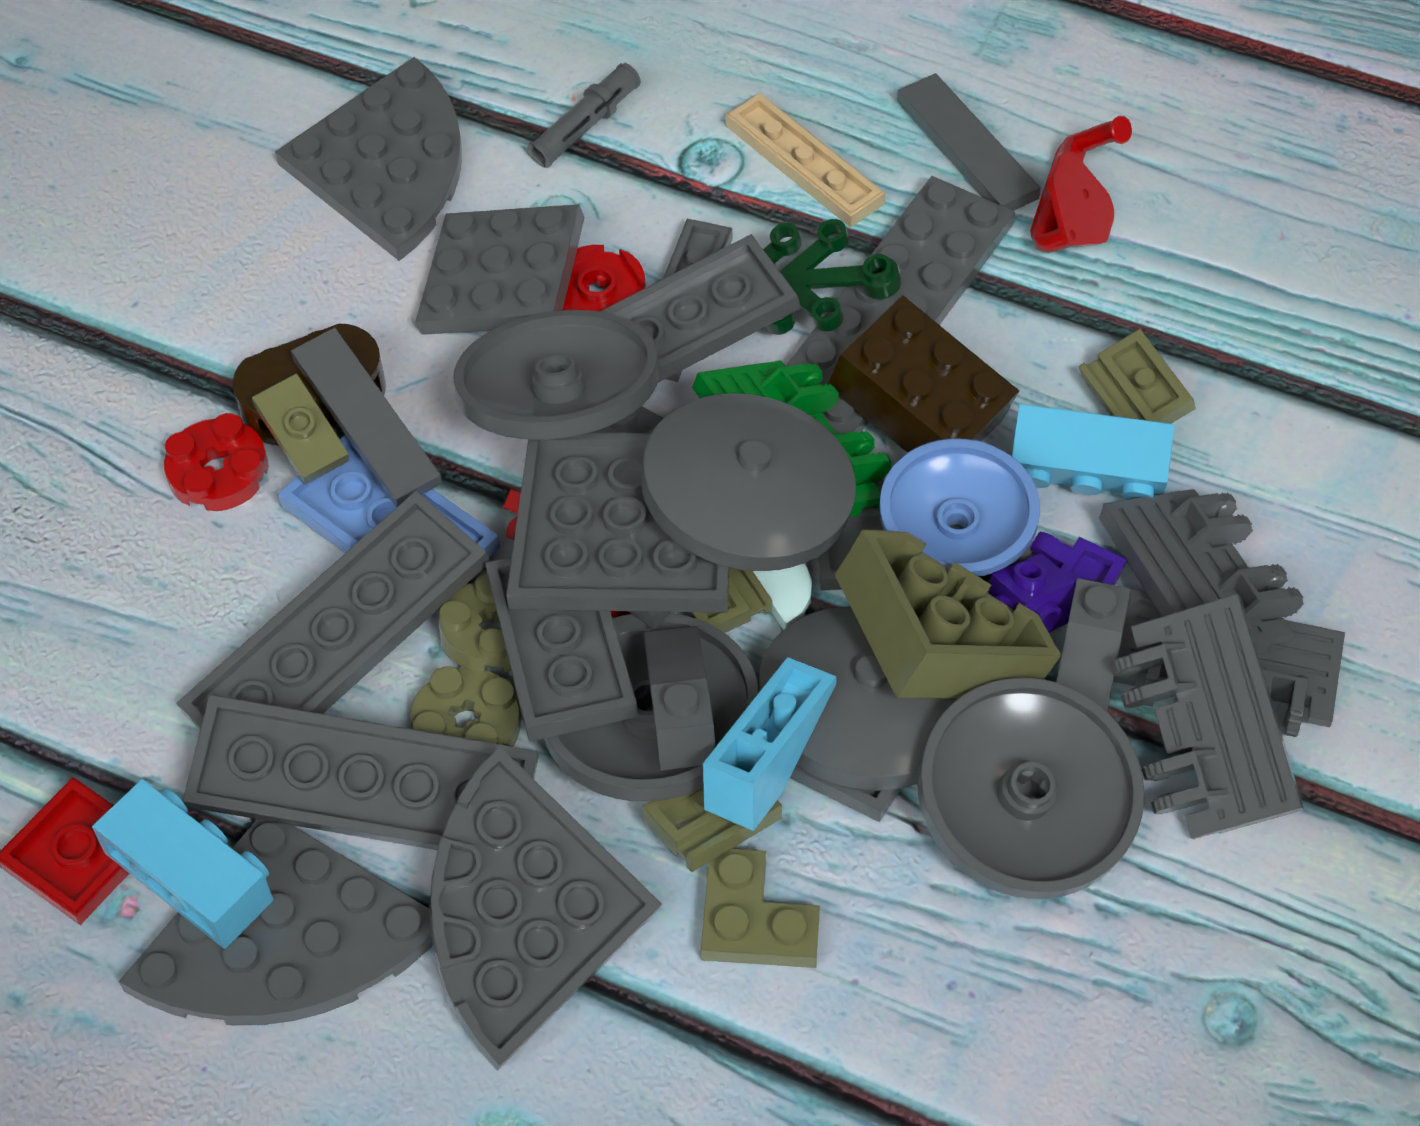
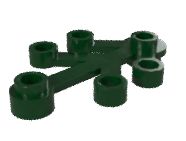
(803, 276)

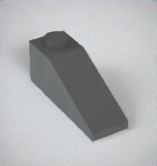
(1093, 639)
(679, 697)

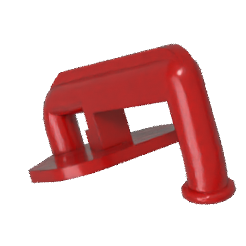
(1073, 194)

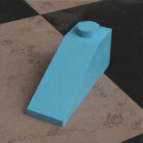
(765, 743)

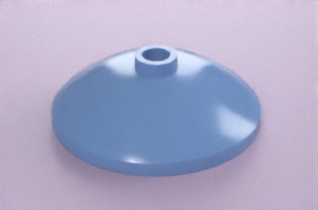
(967, 487)

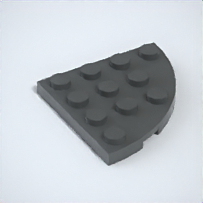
(384, 158)
(523, 907)
(303, 956)

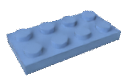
(352, 502)

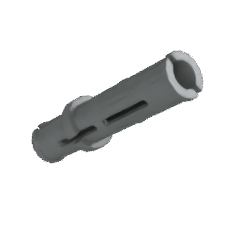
(597, 103)

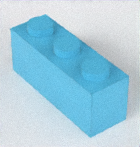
(1093, 451)
(185, 862)

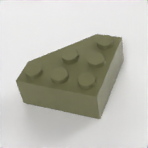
(937, 624)

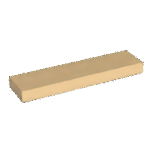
(805, 159)

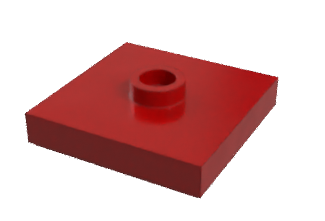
(61, 854)

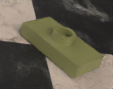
(300, 429)

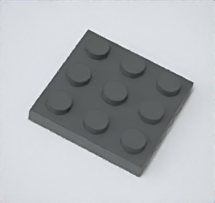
(499, 267)

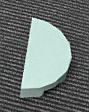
(789, 592)

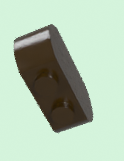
(276, 364)

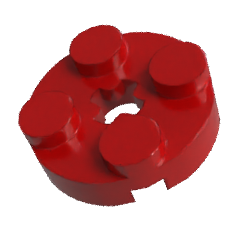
(594, 265)
(213, 439)

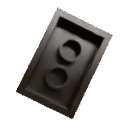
(920, 381)

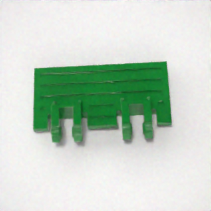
(800, 388)

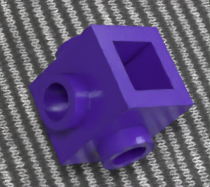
(1037, 586)

